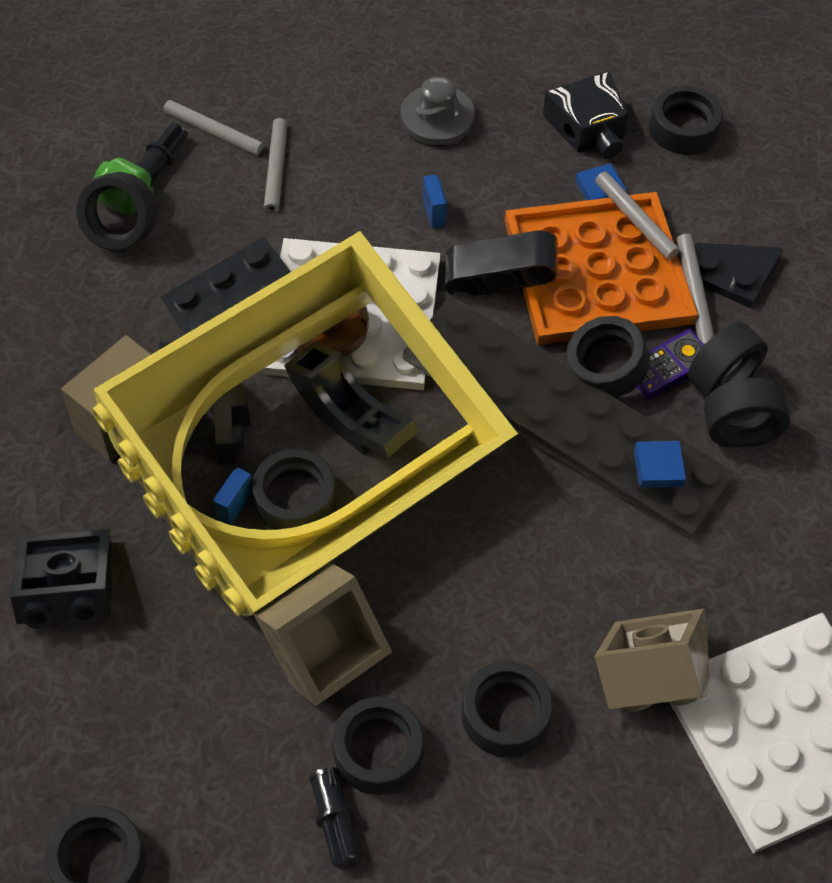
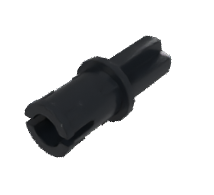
(161, 152)
(335, 817)

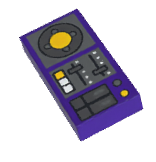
(670, 363)

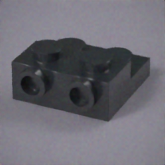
(62, 578)

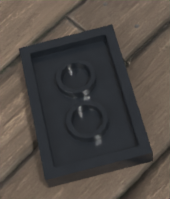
(224, 285)

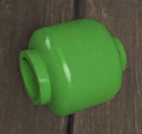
(117, 198)

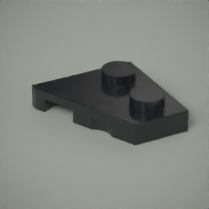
(736, 269)

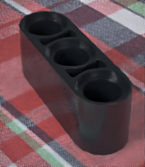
(502, 263)

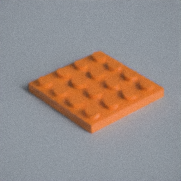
(603, 269)

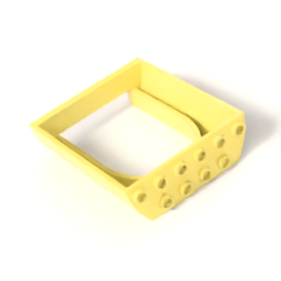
(164, 396)

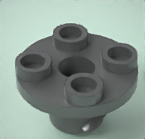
(437, 113)

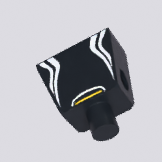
(588, 114)

